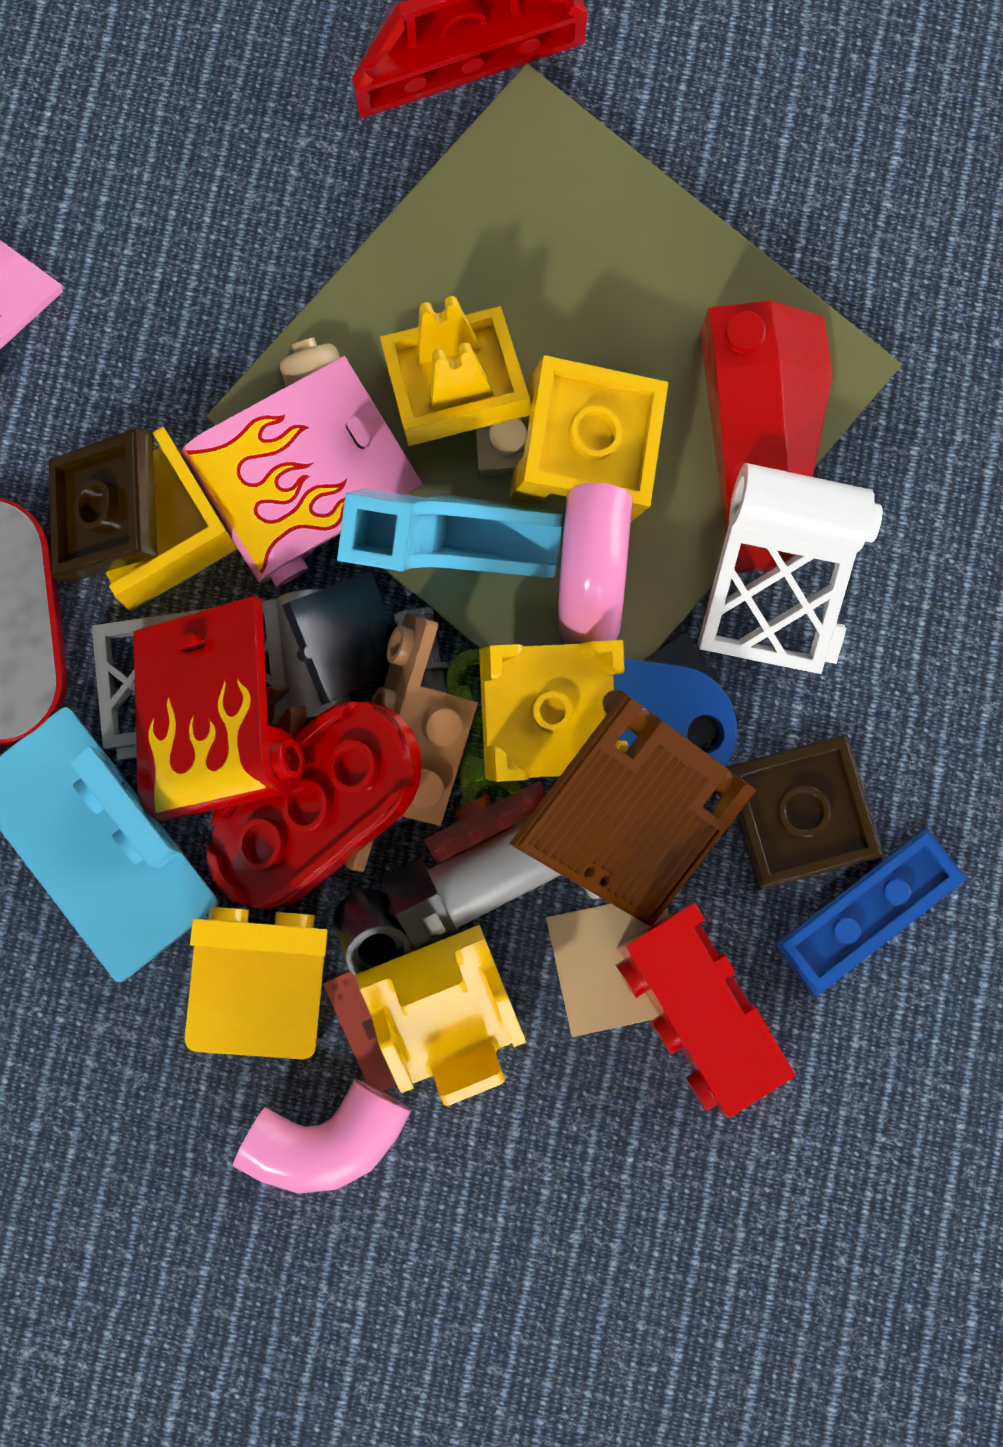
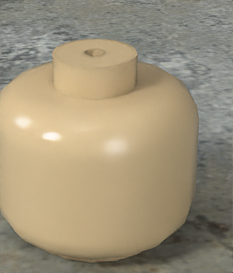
(306, 360)

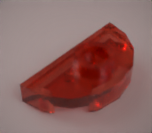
(484, 820)

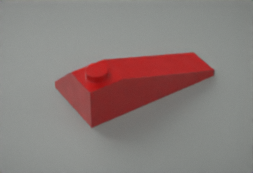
(765, 396)

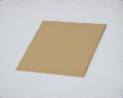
(586, 961)

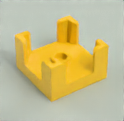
(590, 429)
(543, 704)

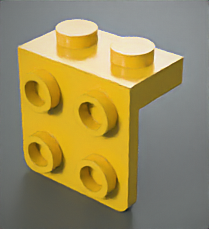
(255, 985)

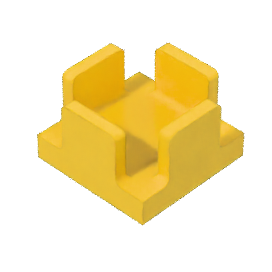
(443, 1016)

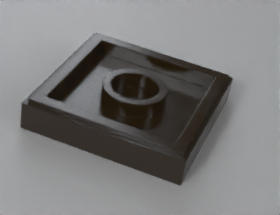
(103, 506)
(805, 813)

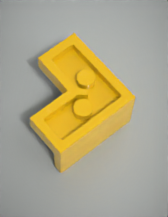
(186, 527)

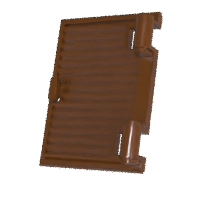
(633, 818)

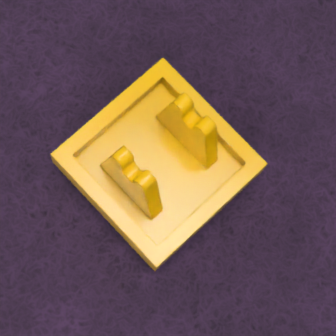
(454, 372)

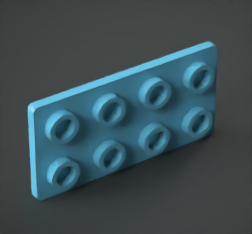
(97, 846)

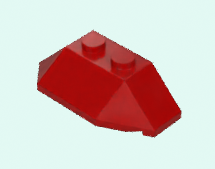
(449, 43)

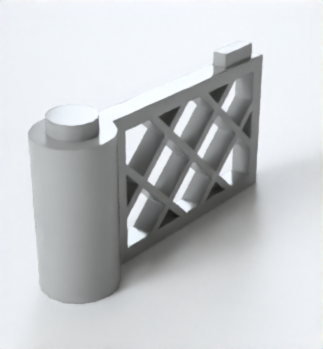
(279, 647)

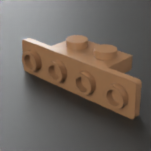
(436, 718)

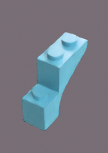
(448, 533)

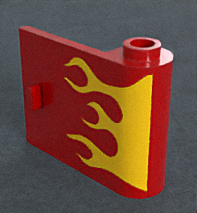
(206, 716)

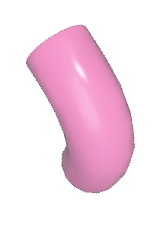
(594, 562)
(324, 1154)

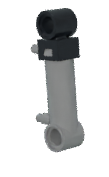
(434, 901)

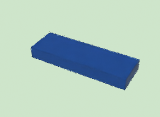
(870, 912)

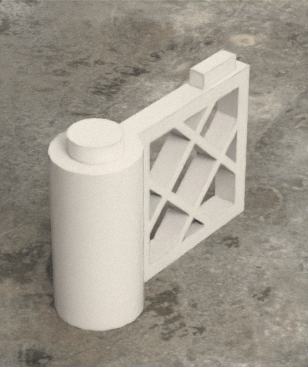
(802, 519)

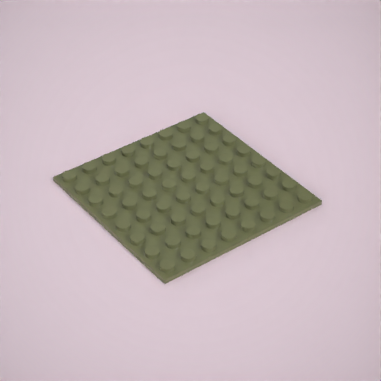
(590, 267)

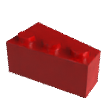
(703, 1012)

